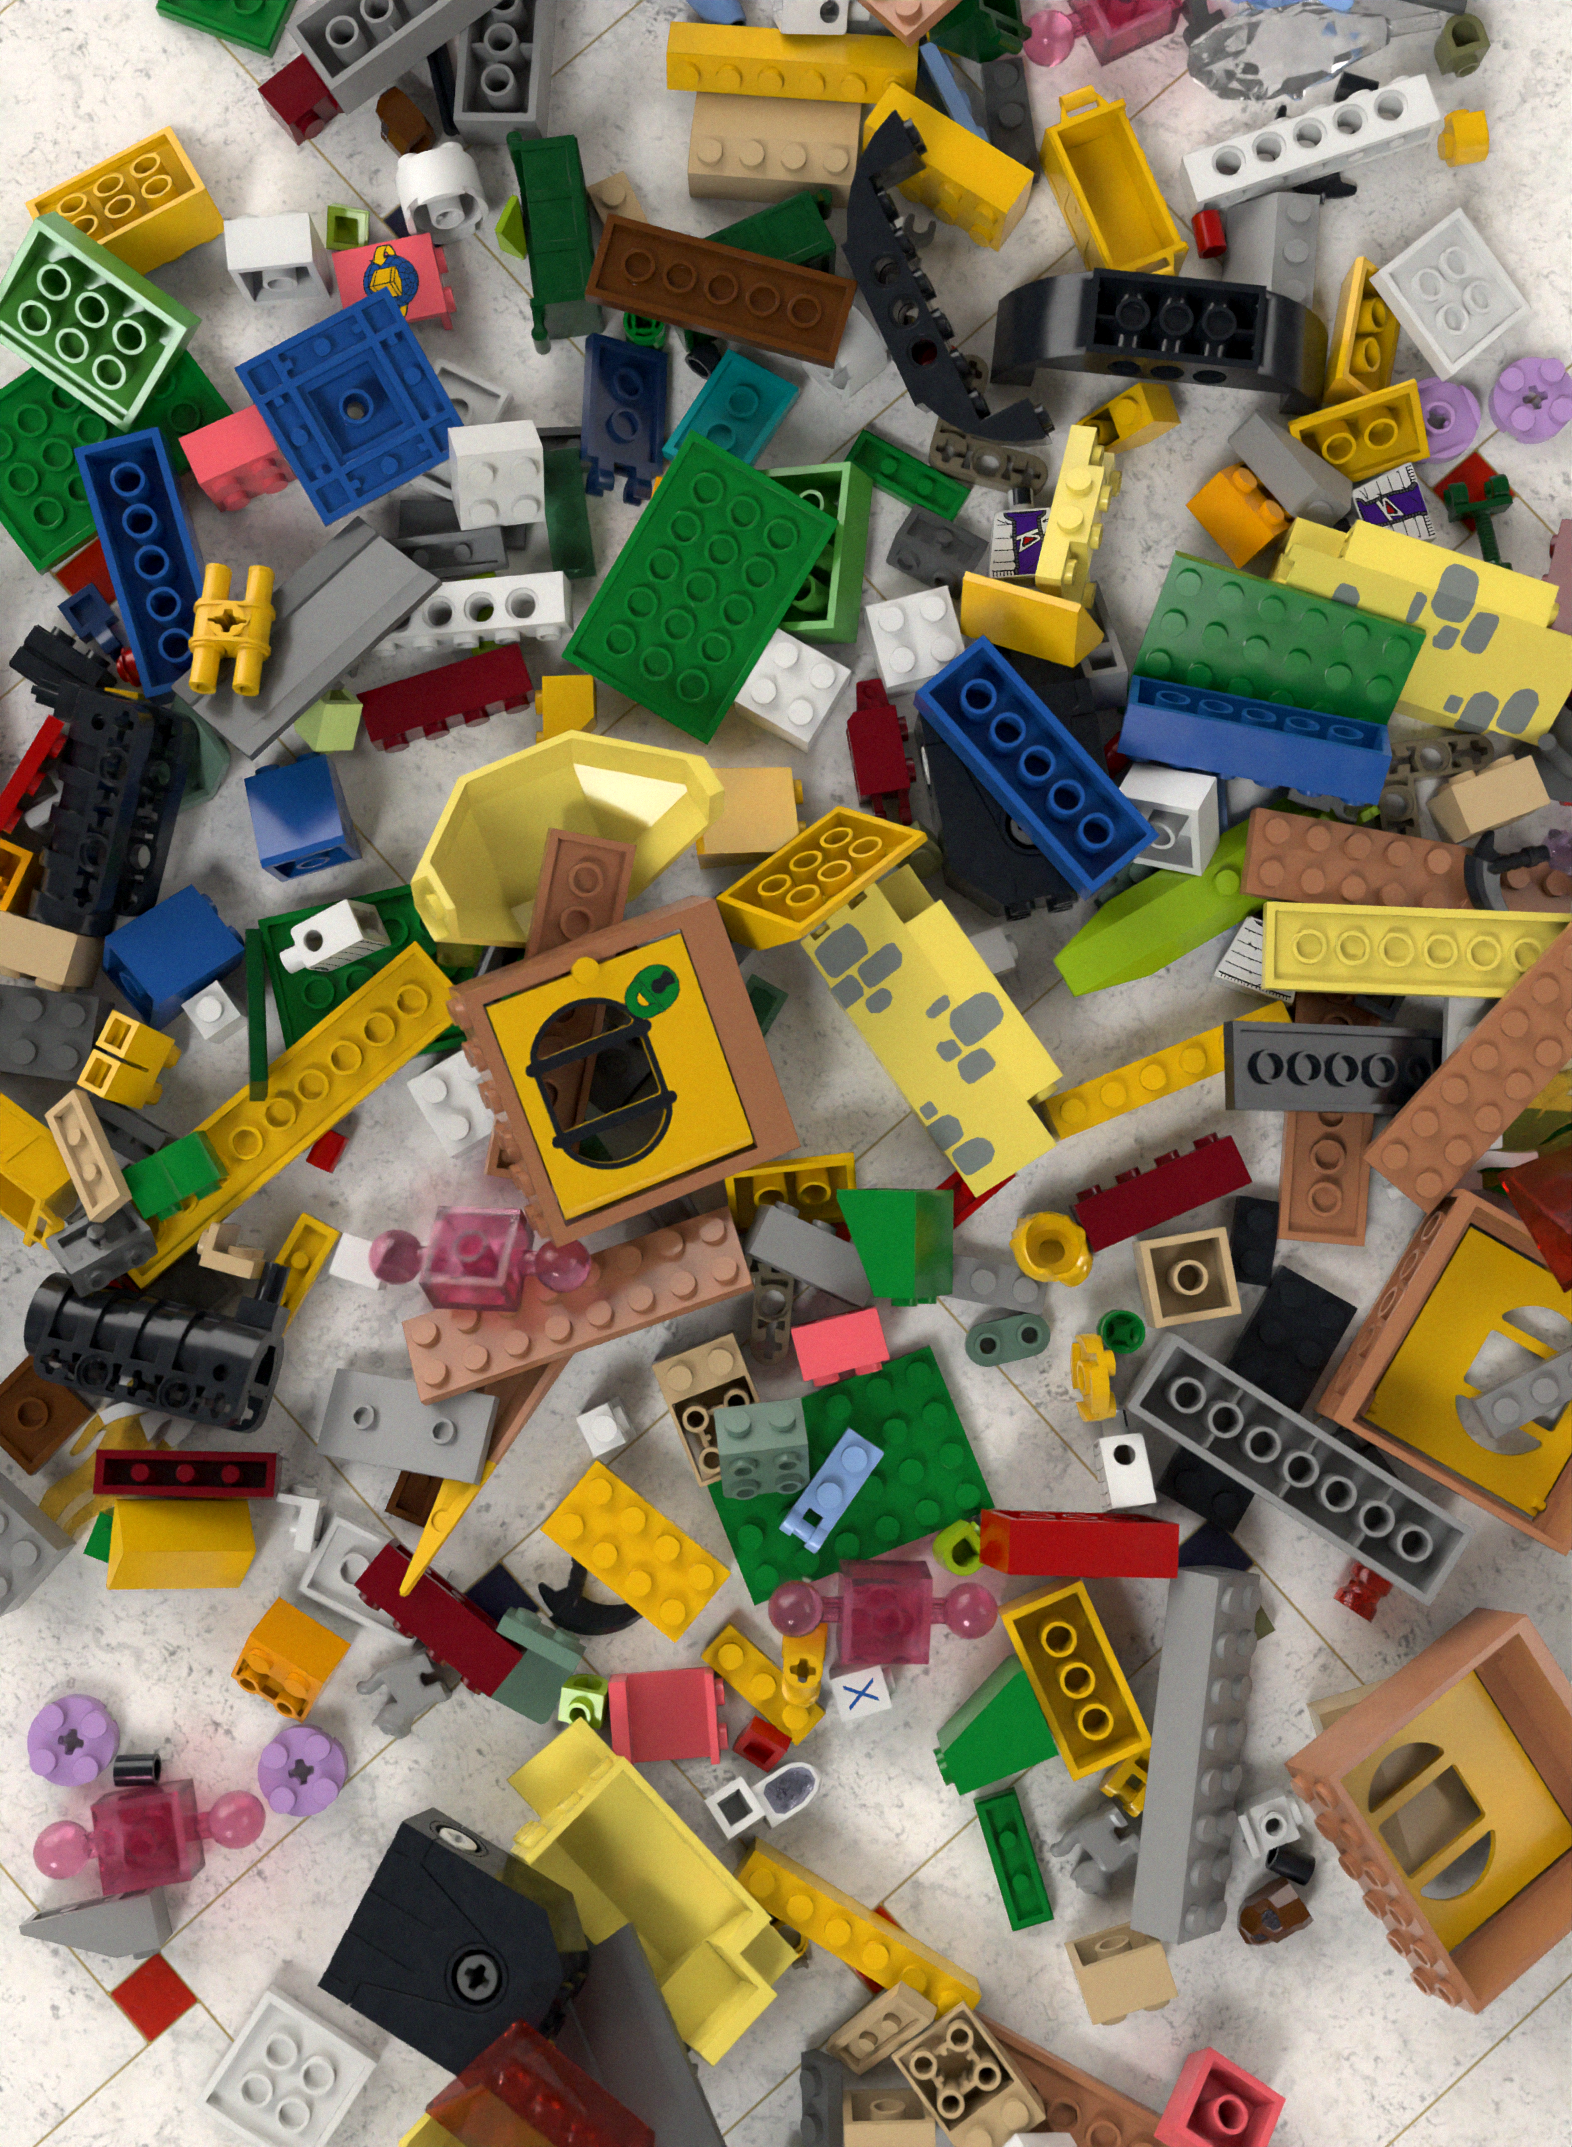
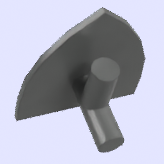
(1553, 757)

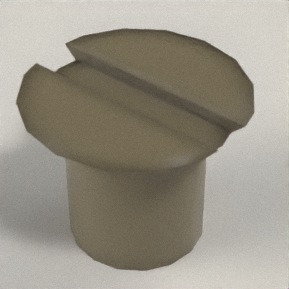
(801, 1962)

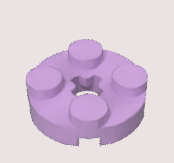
(1548, 381)
(1461, 417)
(51, 1755)
(287, 1792)

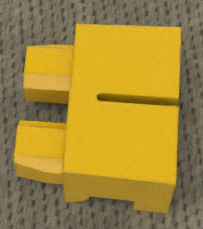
(134, 1080)

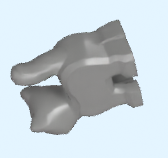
(413, 1693)
(1108, 1851)

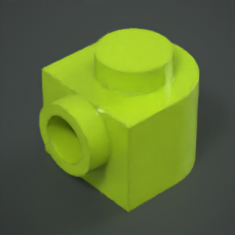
(958, 1548)
(585, 1697)

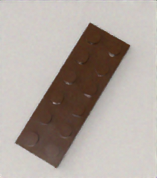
(721, 291)

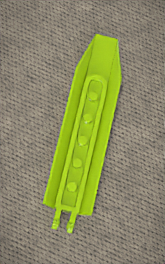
(1168, 914)

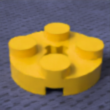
(1090, 1373)

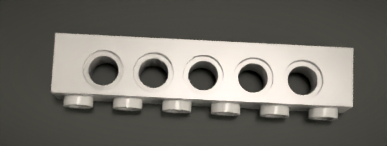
(1405, 98)
(468, 597)

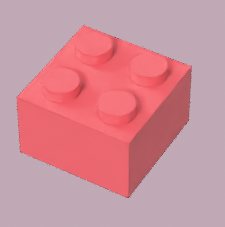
(237, 460)
(839, 1345)
(1218, 2106)

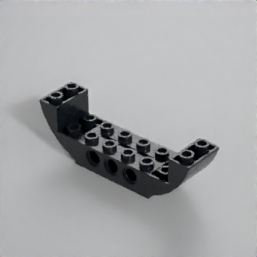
(879, 247)
(1163, 333)

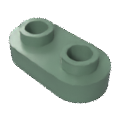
(1007, 1338)

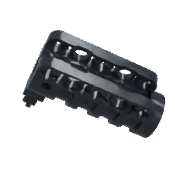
(109, 807)
(163, 1346)

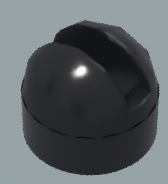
(703, 359)

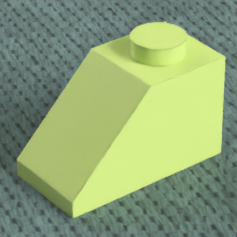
(331, 722)

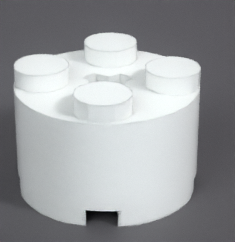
(441, 193)
(858, 362)

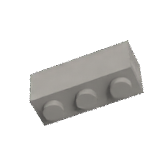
(807, 1253)

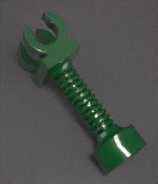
(1497, 501)

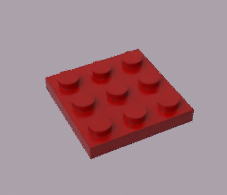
(27, 776)

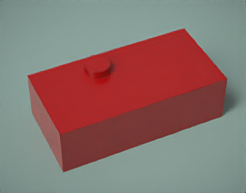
(1079, 1544)

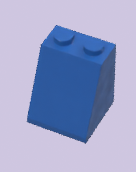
(301, 817)
(171, 955)

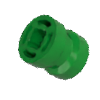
(648, 335)
(1127, 1331)

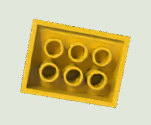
(138, 203)
(813, 877)

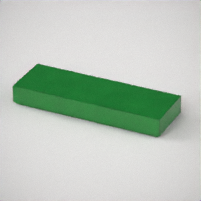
(907, 477)
(1013, 1859)

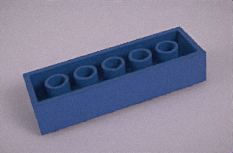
(147, 551)
(1255, 741)
(1034, 768)

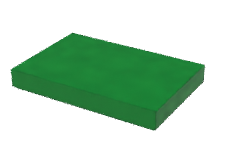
(245, 23)

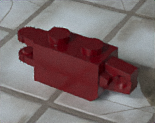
(877, 751)

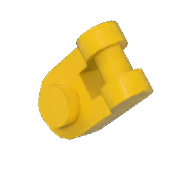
(1114, 1782)

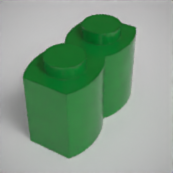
(174, 1175)

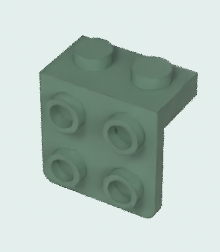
(207, 764)
(762, 1448)
(537, 1679)

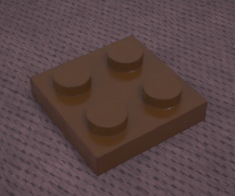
(38, 1417)

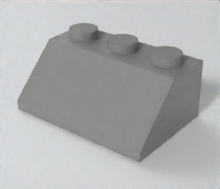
(1274, 244)

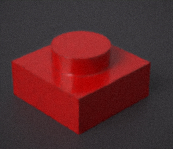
(761, 1744)

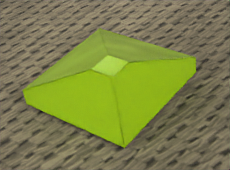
(347, 227)
(511, 229)

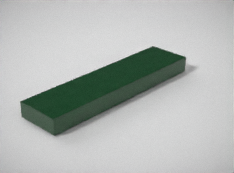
(256, 1015)

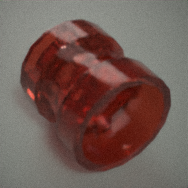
(1363, 1591)

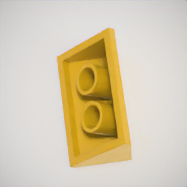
(1361, 340)
(1367, 432)
(1027, 620)
(801, 1182)
(180, 1544)

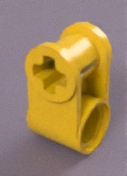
(803, 1659)

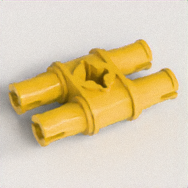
(232, 629)

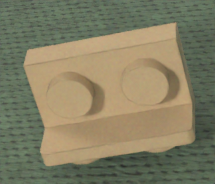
(221, 1253)

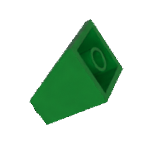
(902, 1241)
(994, 1731)

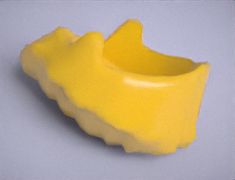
(1051, 1248)

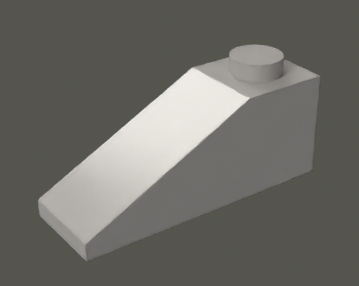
(1292, 471)
(1105, 663)
(107, 1924)

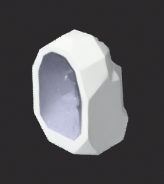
(787, 1791)

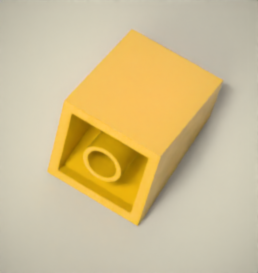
(756, 817)

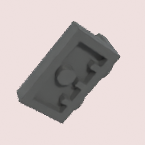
(935, 550)
(129, 1131)
(102, 1251)

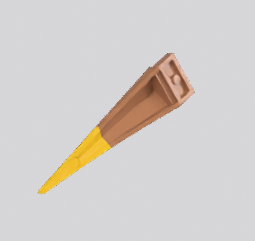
(518, 1401)

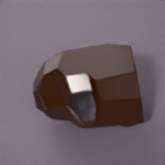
(403, 124)
(1272, 1914)

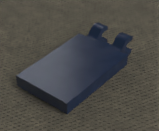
(623, 416)

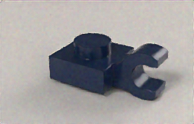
(92, 618)

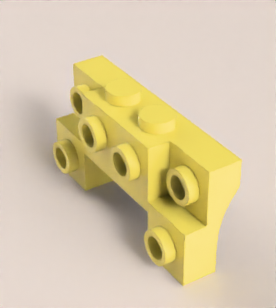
(1074, 527)

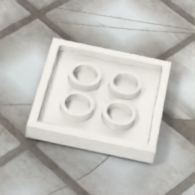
(1450, 294)
(287, 2076)

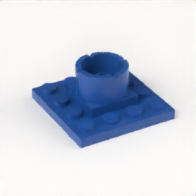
(347, 361)

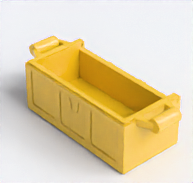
(1109, 189)
(33, 1176)

